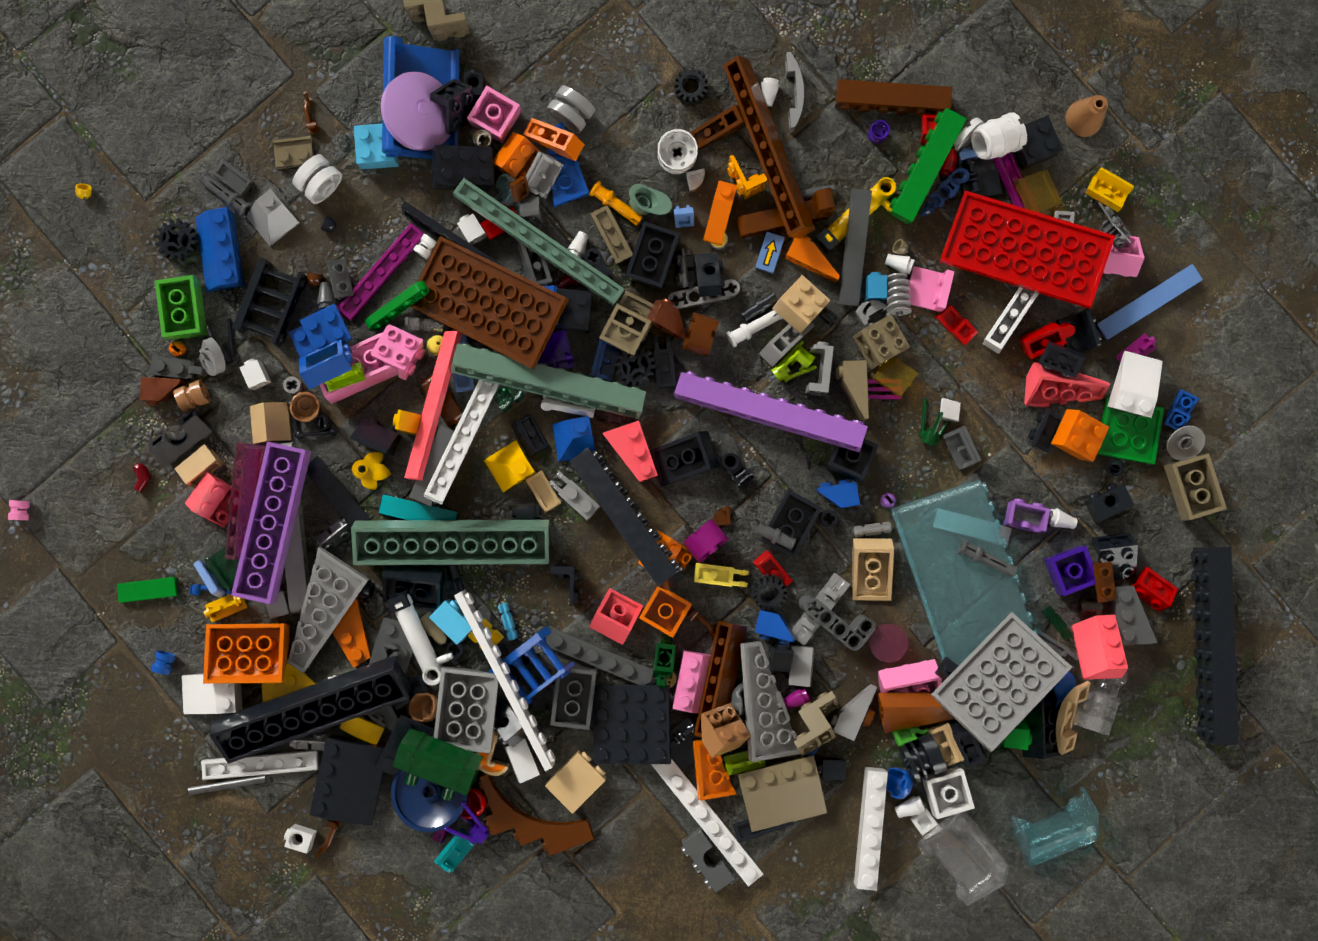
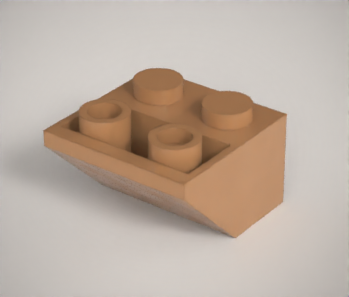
(722, 730)

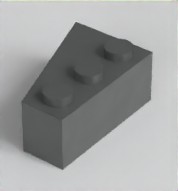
(1131, 617)

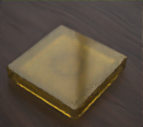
(1038, 191)

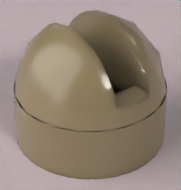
(900, 247)

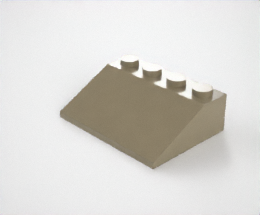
(782, 793)

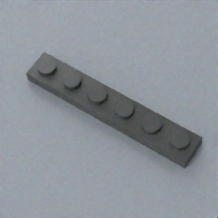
(600, 658)

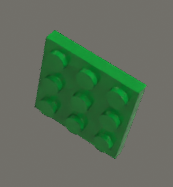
(1131, 435)

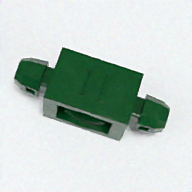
(664, 673)

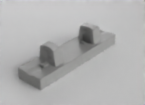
(833, 588)

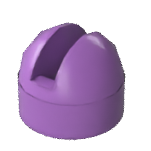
(885, 503)

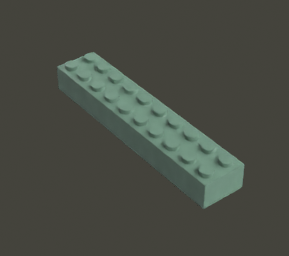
(450, 542)

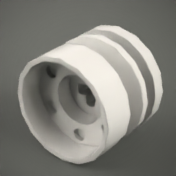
(673, 141)

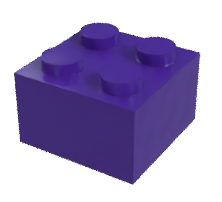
(1071, 570)

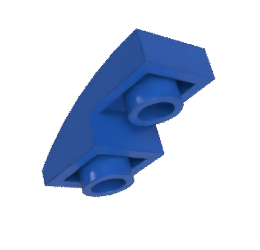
(1180, 410)

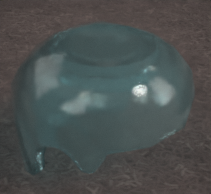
(505, 192)

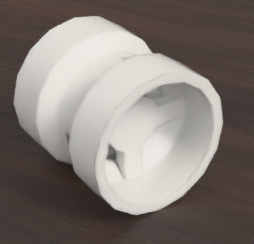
(426, 242)

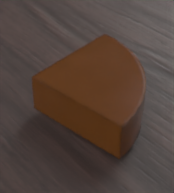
(723, 516)

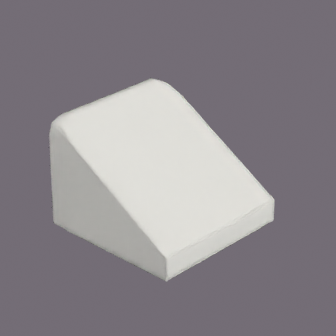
(950, 410)

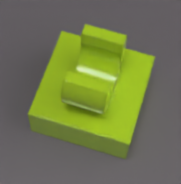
(804, 358)

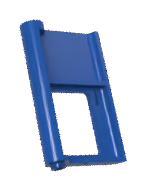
(405, 58)

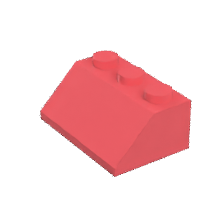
(1099, 648)

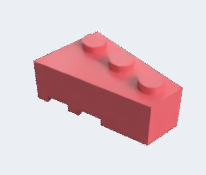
(633, 450)

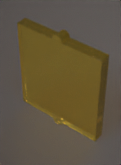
(895, 376)

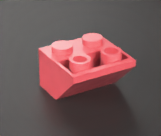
(211, 499)

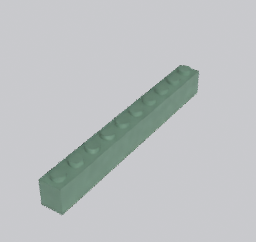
(548, 381)

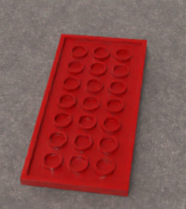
(1027, 249)

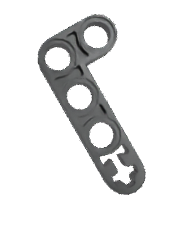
(832, 620)

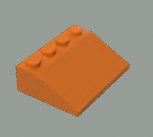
(245, 653)

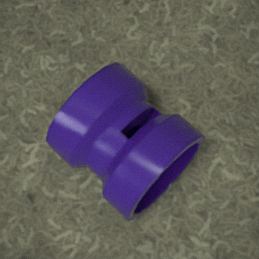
(878, 128)

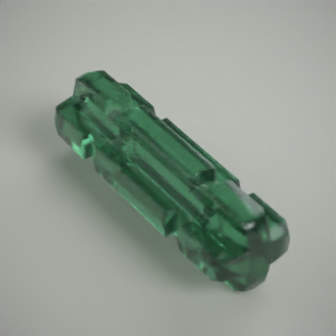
(1058, 622)

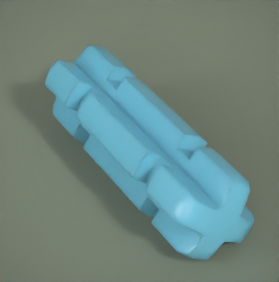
(508, 621)

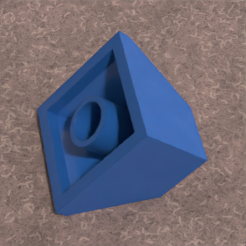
(573, 437)

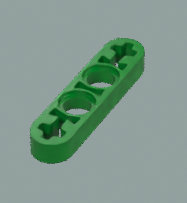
(397, 306)

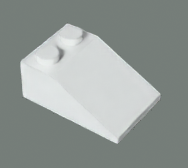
(1136, 384)
(210, 698)

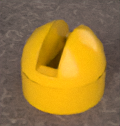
(83, 190)

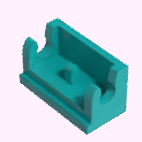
(454, 852)

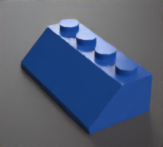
(219, 249)

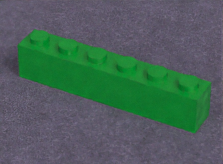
(927, 166)

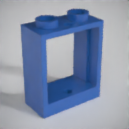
(325, 363)

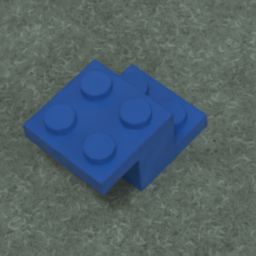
(320, 330)

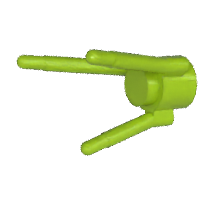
(782, 371)

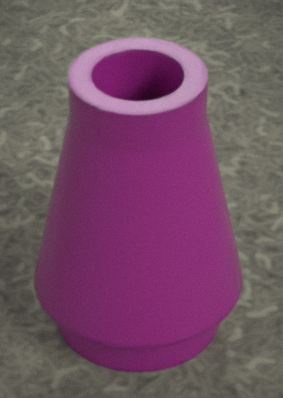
(797, 698)

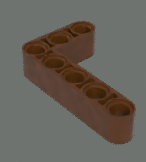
(819, 208)

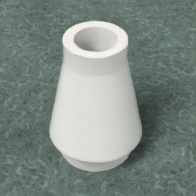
(769, 90)
(579, 244)
(900, 263)
(1060, 519)
(910, 807)

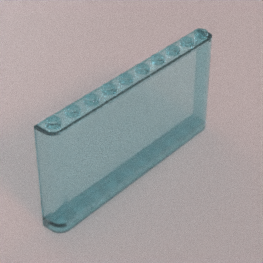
(958, 595)

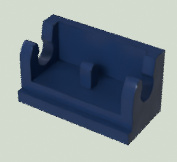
(605, 361)

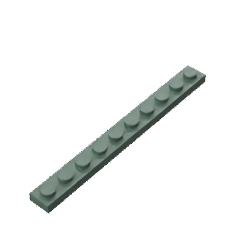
(538, 241)

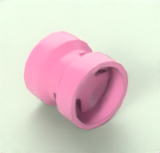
(16, 514)

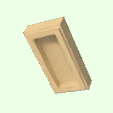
(543, 491)

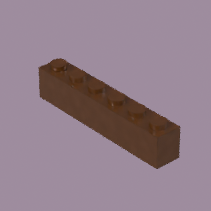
(892, 97)
(721, 668)

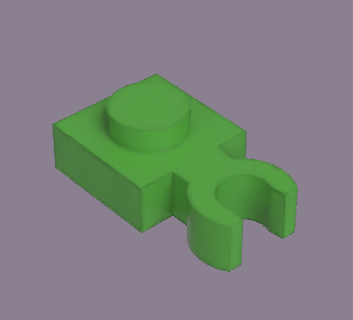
(905, 735)

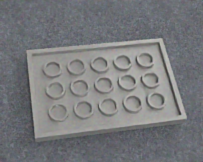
(1001, 681)

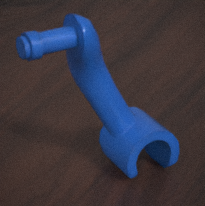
(197, 588)

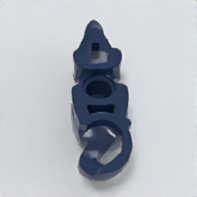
(945, 191)

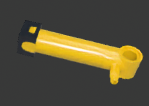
(837, 230)

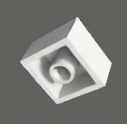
(948, 793)

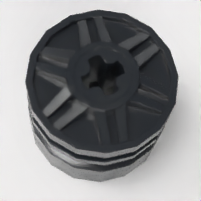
(922, 758)

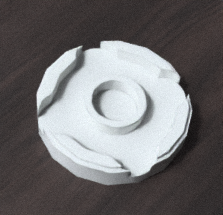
(964, 136)

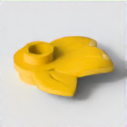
(373, 470)

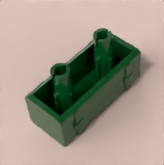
(437, 762)

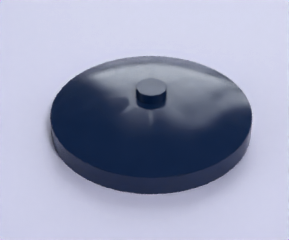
(422, 804)

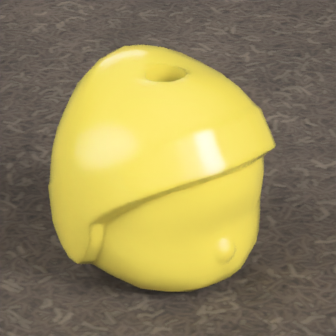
(432, 346)

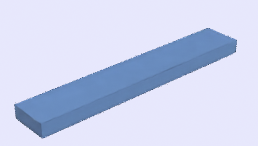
(1149, 302)

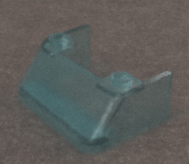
(1059, 832)

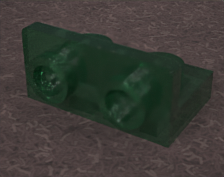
(223, 569)

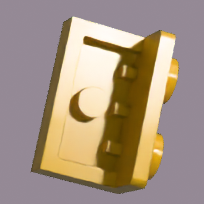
(1109, 189)

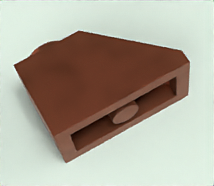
(667, 318)
(158, 389)

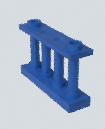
(527, 649)

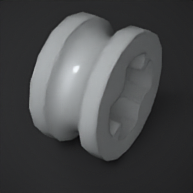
(292, 379)

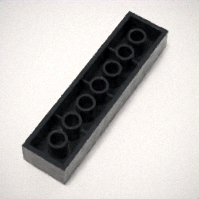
(627, 519)

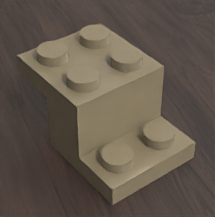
(437, 18)
(628, 324)
(814, 718)

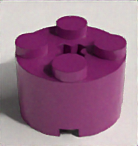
(705, 540)

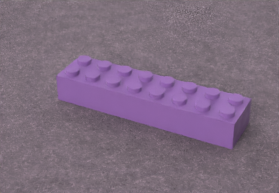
(271, 523)

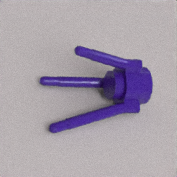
(478, 832)

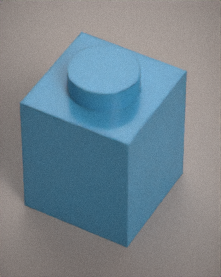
(876, 287)

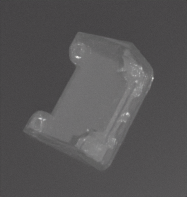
(966, 856)

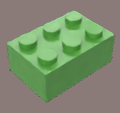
(181, 307)

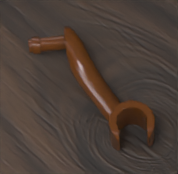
(312, 126)
(692, 614)
(334, 826)

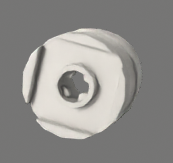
(999, 137)

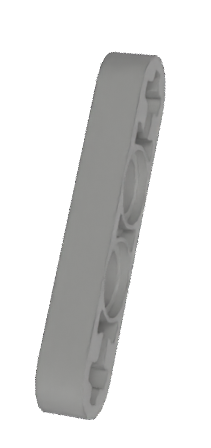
(704, 300)

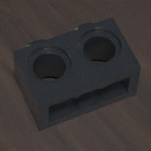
(968, 745)

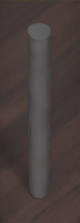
(227, 784)

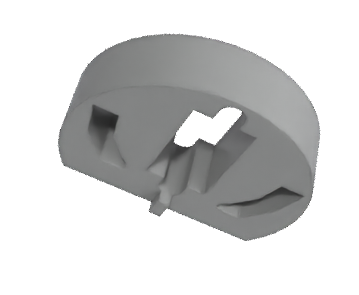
(874, 307)
(212, 357)

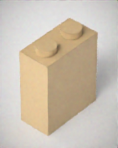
(576, 781)

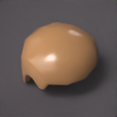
(304, 406)
(423, 707)

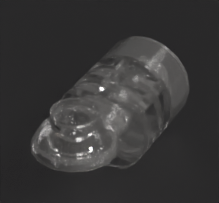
(1101, 706)

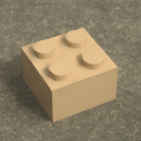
(801, 304)

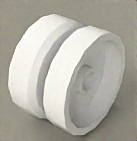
(317, 179)

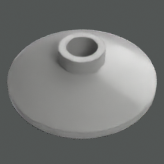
(1191, 446)

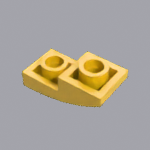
(363, 729)

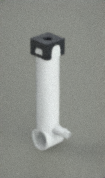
(414, 631)

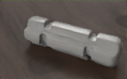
(872, 529)

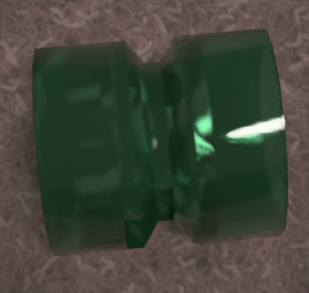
(506, 396)

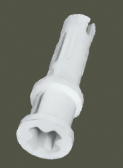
(746, 331)

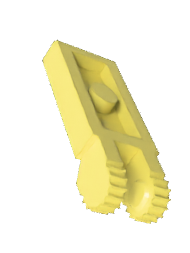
(718, 575)

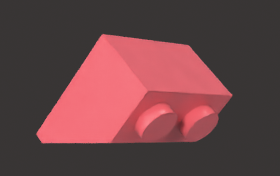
(615, 616)

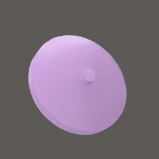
(411, 114)

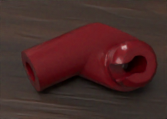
(566, 281)
(143, 476)

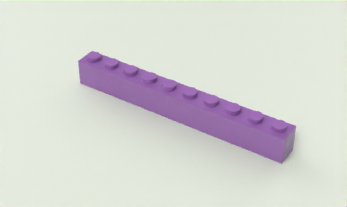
(770, 411)

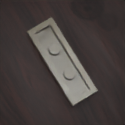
(611, 234)

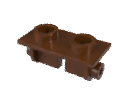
(1104, 581)

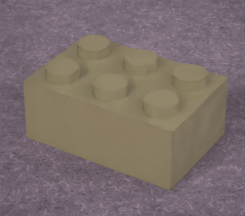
(1195, 487)

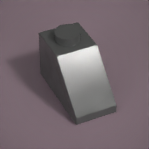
(531, 209)

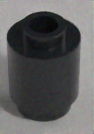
(526, 511)

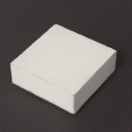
(924, 822)

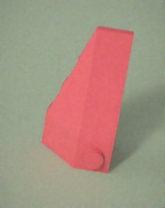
(1051, 387)

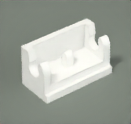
(522, 761)

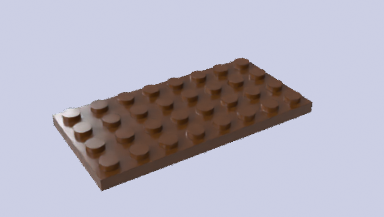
(489, 302)

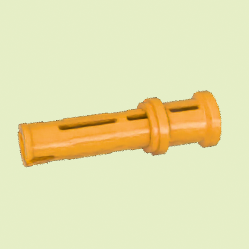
(608, 198)

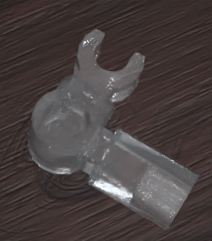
(427, 325)

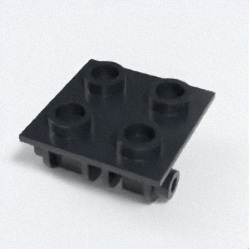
(983, 177)
(682, 744)

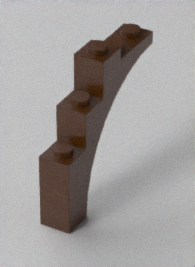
(504, 816)

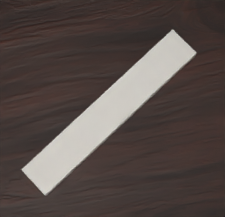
(261, 765)

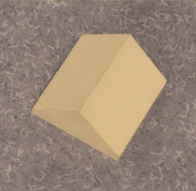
(270, 422)

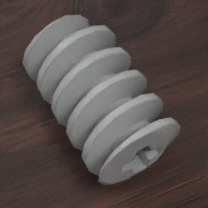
(898, 294)

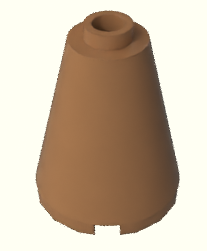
(1087, 115)

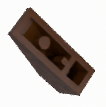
(719, 127)

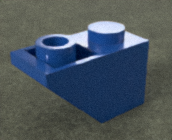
(840, 495)
(774, 625)

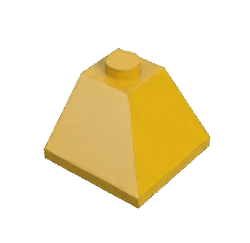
(509, 466)

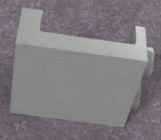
(822, 387)

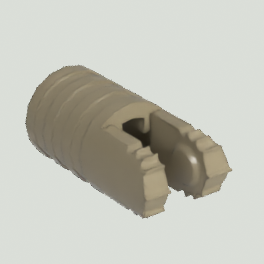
(433, 630)

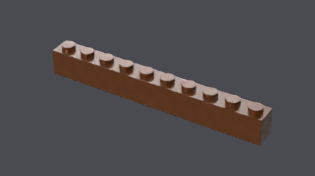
(768, 147)

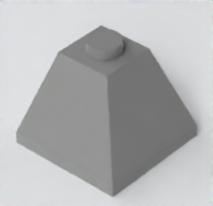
(271, 217)

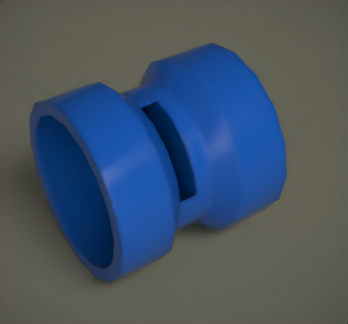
(163, 662)

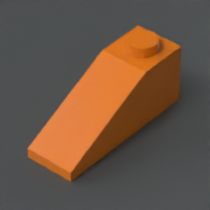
(554, 138)
(720, 213)
(808, 256)

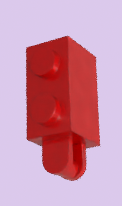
(1036, 341)

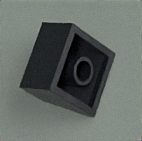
(376, 437)

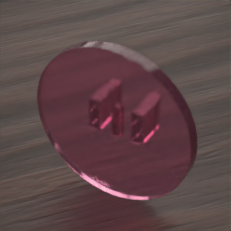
(888, 643)

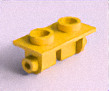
(224, 607)

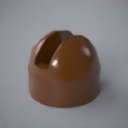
(314, 279)

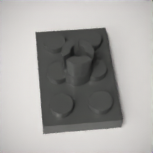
(392, 642)

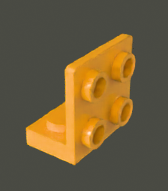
(755, 185)

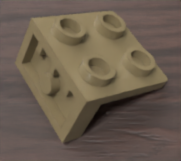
(881, 341)

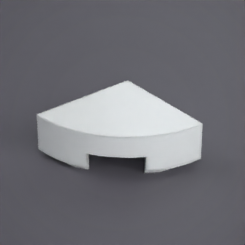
(695, 179)

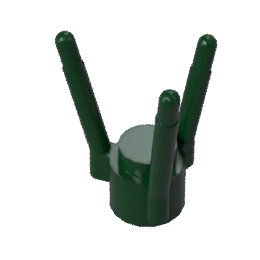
(931, 436)

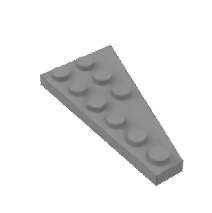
(326, 601)
(764, 708)

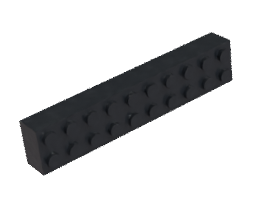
(1215, 645)
(310, 709)

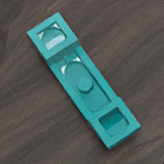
(412, 510)

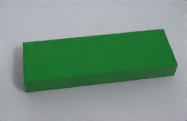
(147, 589)

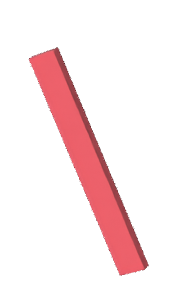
(433, 406)

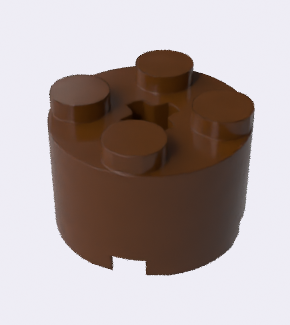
(700, 334)

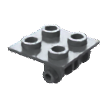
(1114, 227)

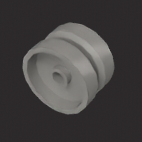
(571, 109)

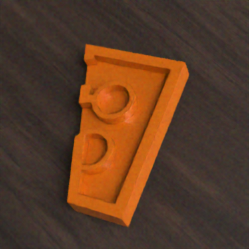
(352, 636)
(710, 774)

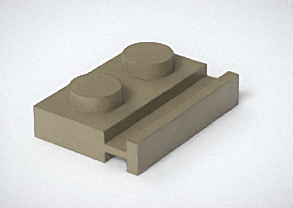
(292, 151)

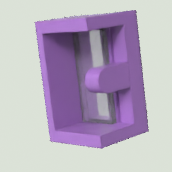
(1027, 516)

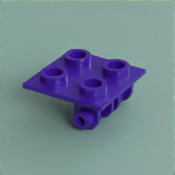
(557, 352)

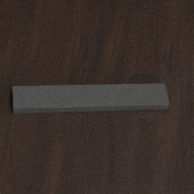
(855, 246)

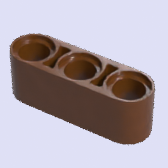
(450, 410)

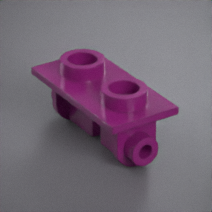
(1142, 346)

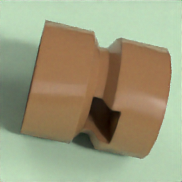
(190, 396)

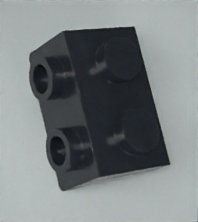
(1044, 431)

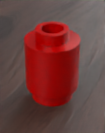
(949, 164)

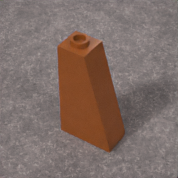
(909, 710)

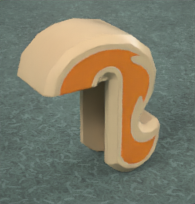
(489, 765)

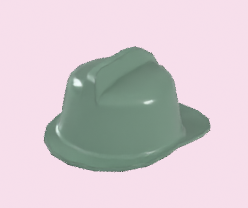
(647, 200)

